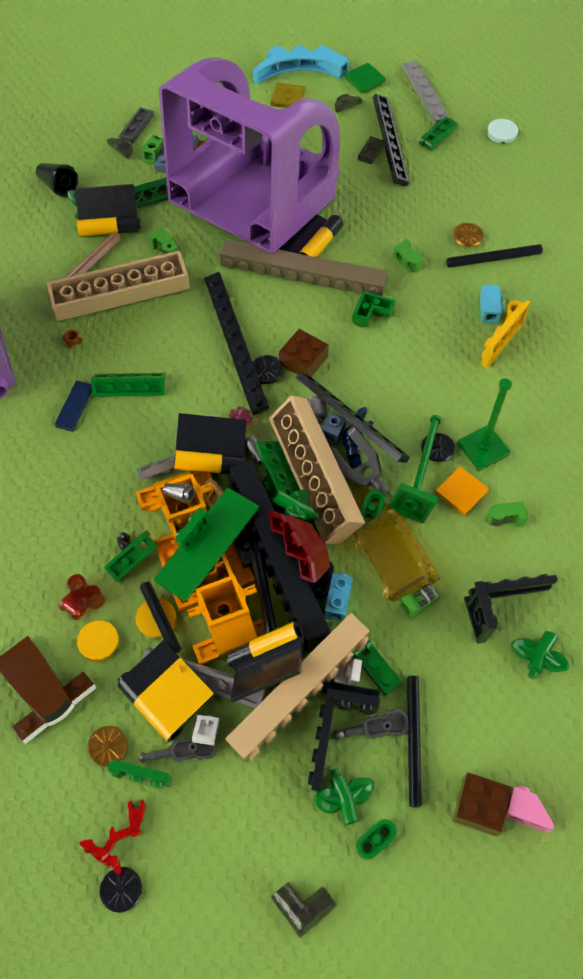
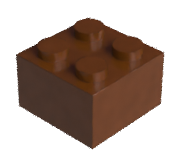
(303, 353)
(482, 804)

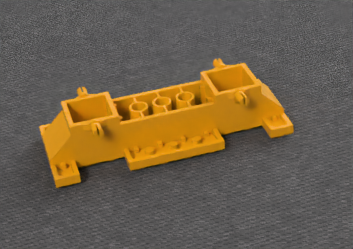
(222, 585)

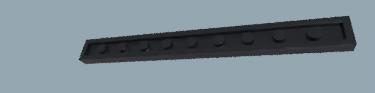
(236, 344)

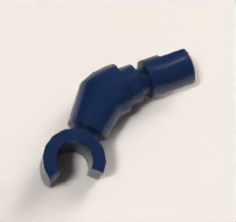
(353, 451)

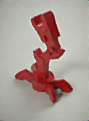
(136, 816)

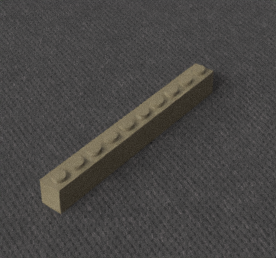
(303, 268)

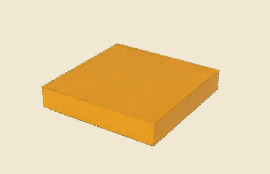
(462, 491)

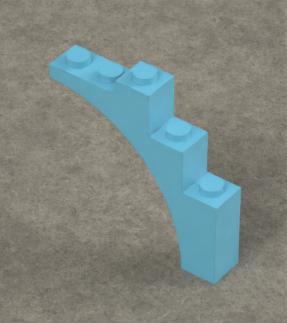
(301, 58)

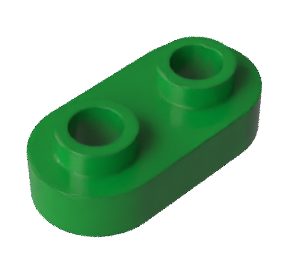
(372, 510)
(375, 839)

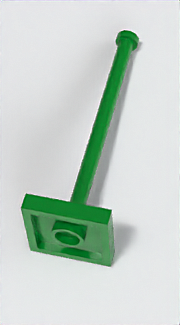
(484, 445)
(411, 500)

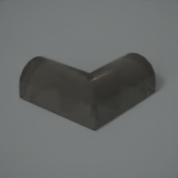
(303, 914)

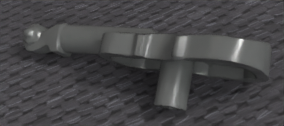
(392, 722)
(181, 750)

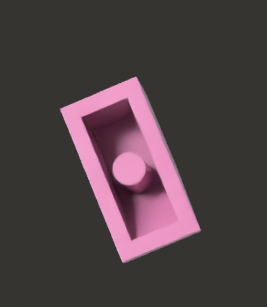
(528, 810)

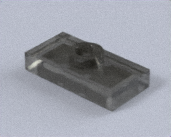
(370, 150)

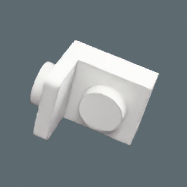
(350, 673)
(205, 729)

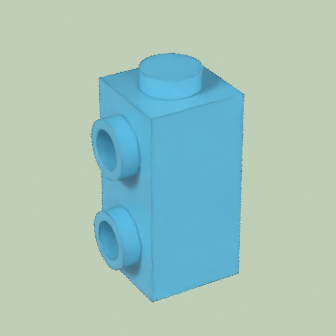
(490, 304)
(338, 597)

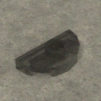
(345, 101)
(122, 145)

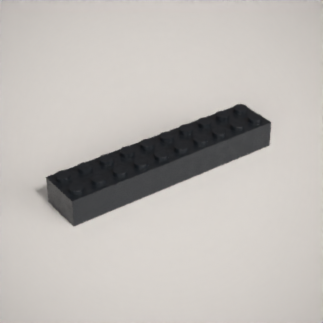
(284, 569)

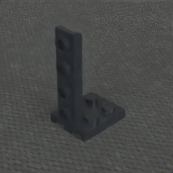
(480, 603)
(344, 701)

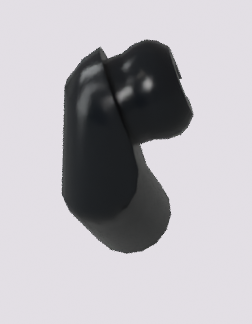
(123, 540)

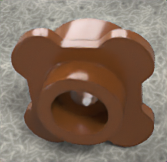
(72, 338)

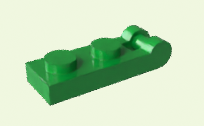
(438, 133)
(131, 556)
(378, 669)
(138, 773)

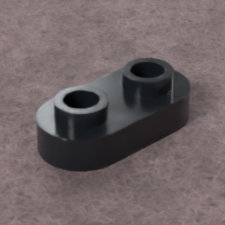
(324, 582)

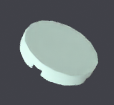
(502, 131)

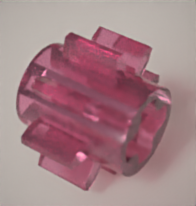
(241, 413)

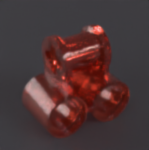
(79, 599)

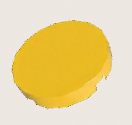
(146, 622)
(98, 640)

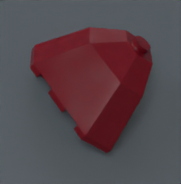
(302, 543)

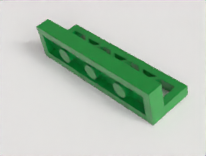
(149, 187)
(128, 384)

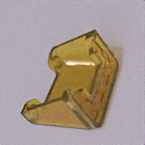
(396, 555)

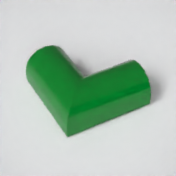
(370, 304)

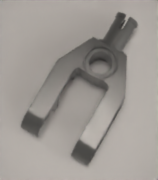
(373, 463)

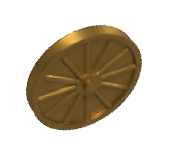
(468, 234)
(107, 745)

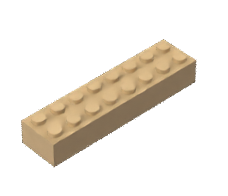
(118, 285)
(316, 470)
(293, 693)

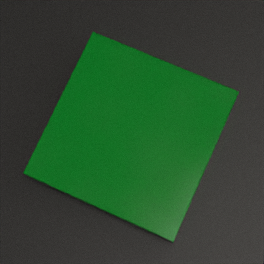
(365, 78)

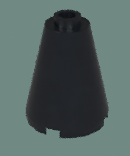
(58, 177)

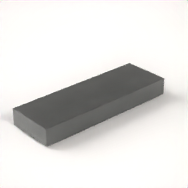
(137, 124)

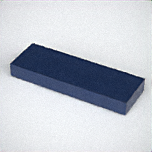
(74, 406)

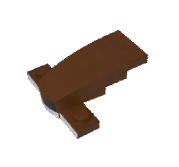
(40, 688)

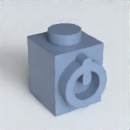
(333, 428)

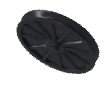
(268, 368)
(442, 448)
(120, 891)

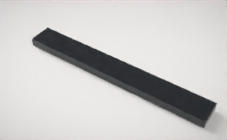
(390, 140)
(367, 429)

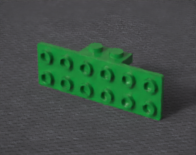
(278, 475)
(204, 543)

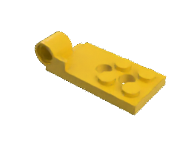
(514, 319)

